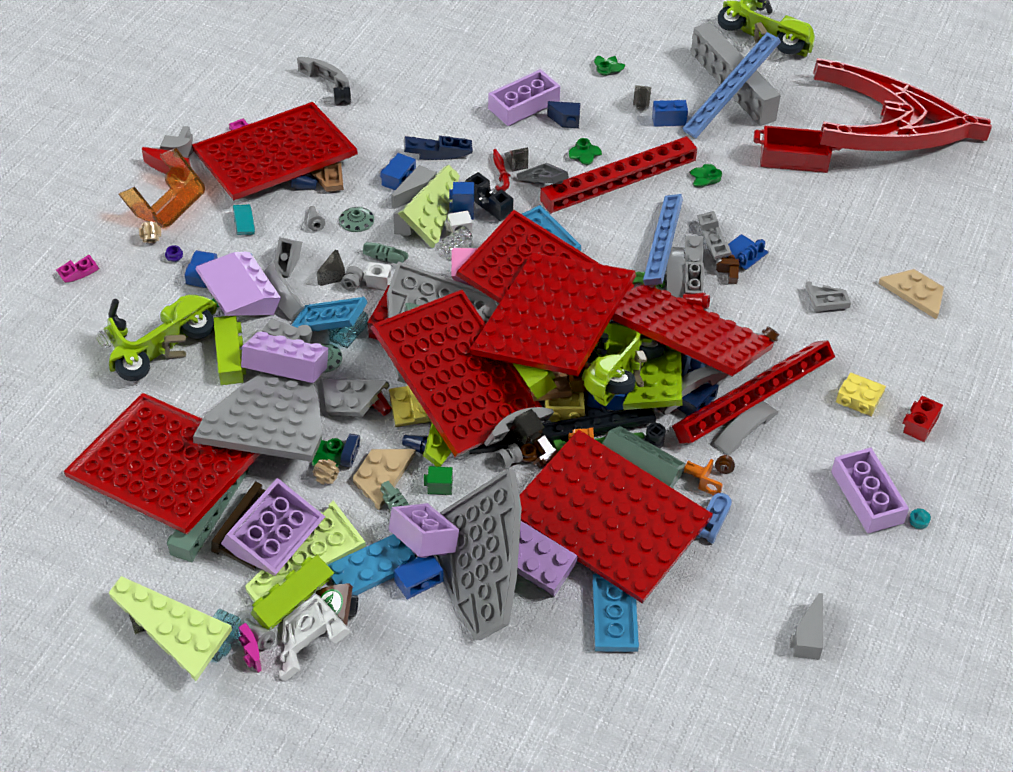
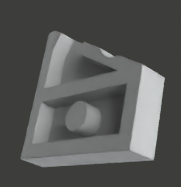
(827, 297)

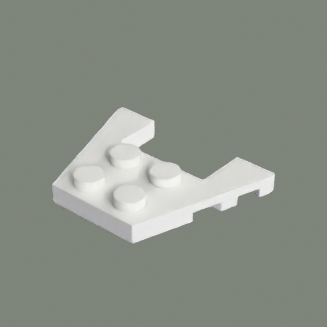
(303, 627)

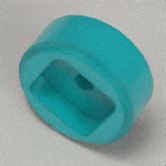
(919, 518)

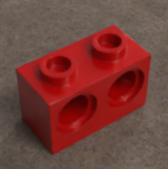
(922, 418)

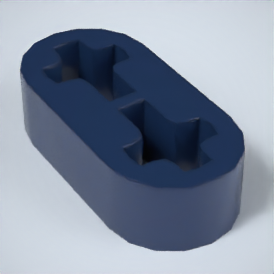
(350, 450)

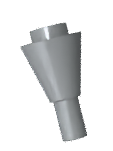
(315, 221)
(263, 636)

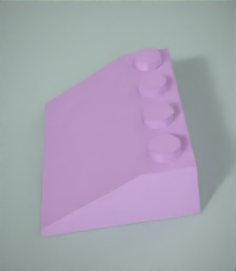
(239, 285)
(273, 528)

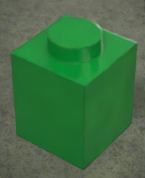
(439, 480)

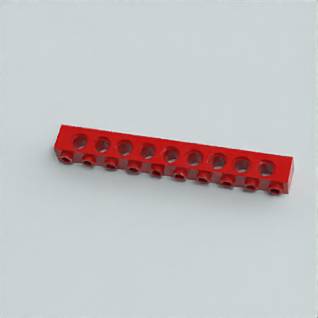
(618, 174)
(753, 392)

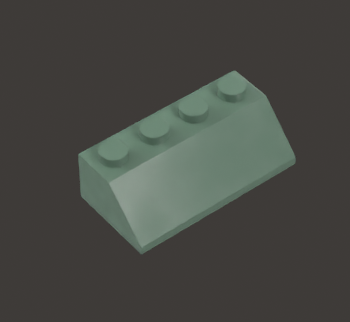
(645, 455)

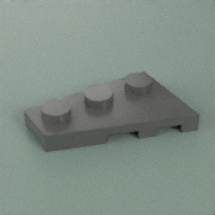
(544, 173)

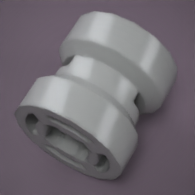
(352, 278)
(508, 456)

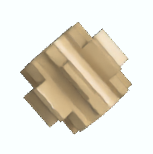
(150, 232)
(325, 471)

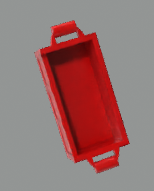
(793, 149)

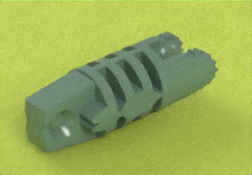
(384, 252)
(392, 496)

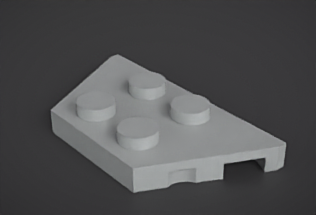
(351, 396)

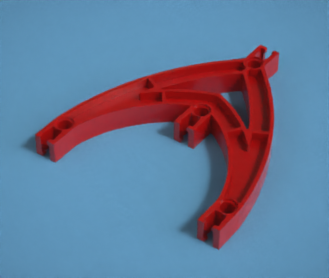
(901, 114)

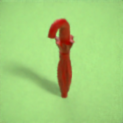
(504, 176)

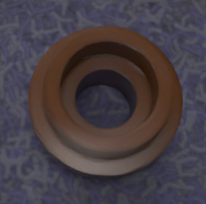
(771, 333)
(529, 453)
(725, 460)

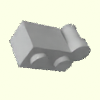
(279, 328)

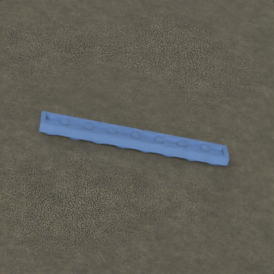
(731, 85)
(663, 240)

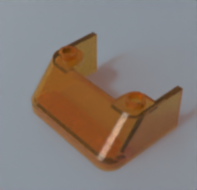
(183, 192)

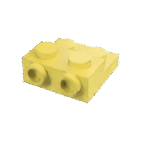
(860, 394)
(406, 407)
(566, 407)

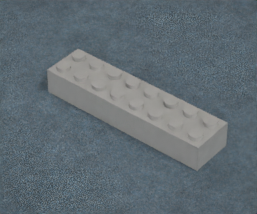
(720, 59)

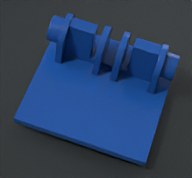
(747, 250)

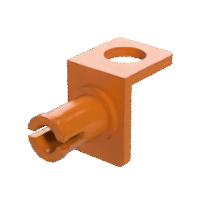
(703, 473)

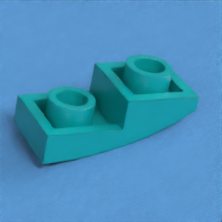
(243, 219)

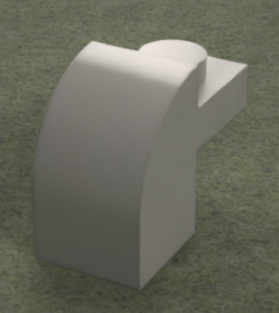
(182, 142)

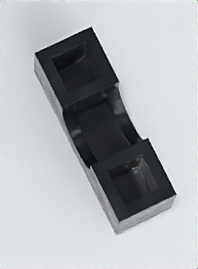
(496, 204)

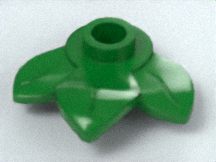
(608, 65)
(584, 151)
(706, 175)
(327, 451)

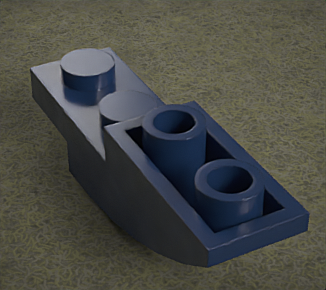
(441, 149)

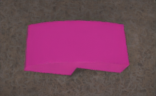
(71, 272)
(250, 646)

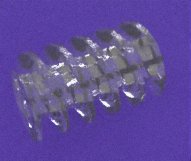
(459, 239)

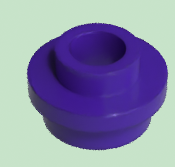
(173, 253)

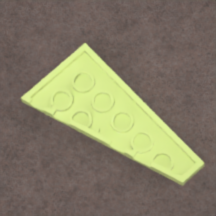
(430, 206)
(330, 540)
(177, 628)

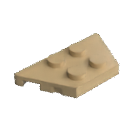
(916, 290)
(379, 467)

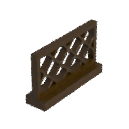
(245, 504)

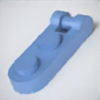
(720, 507)

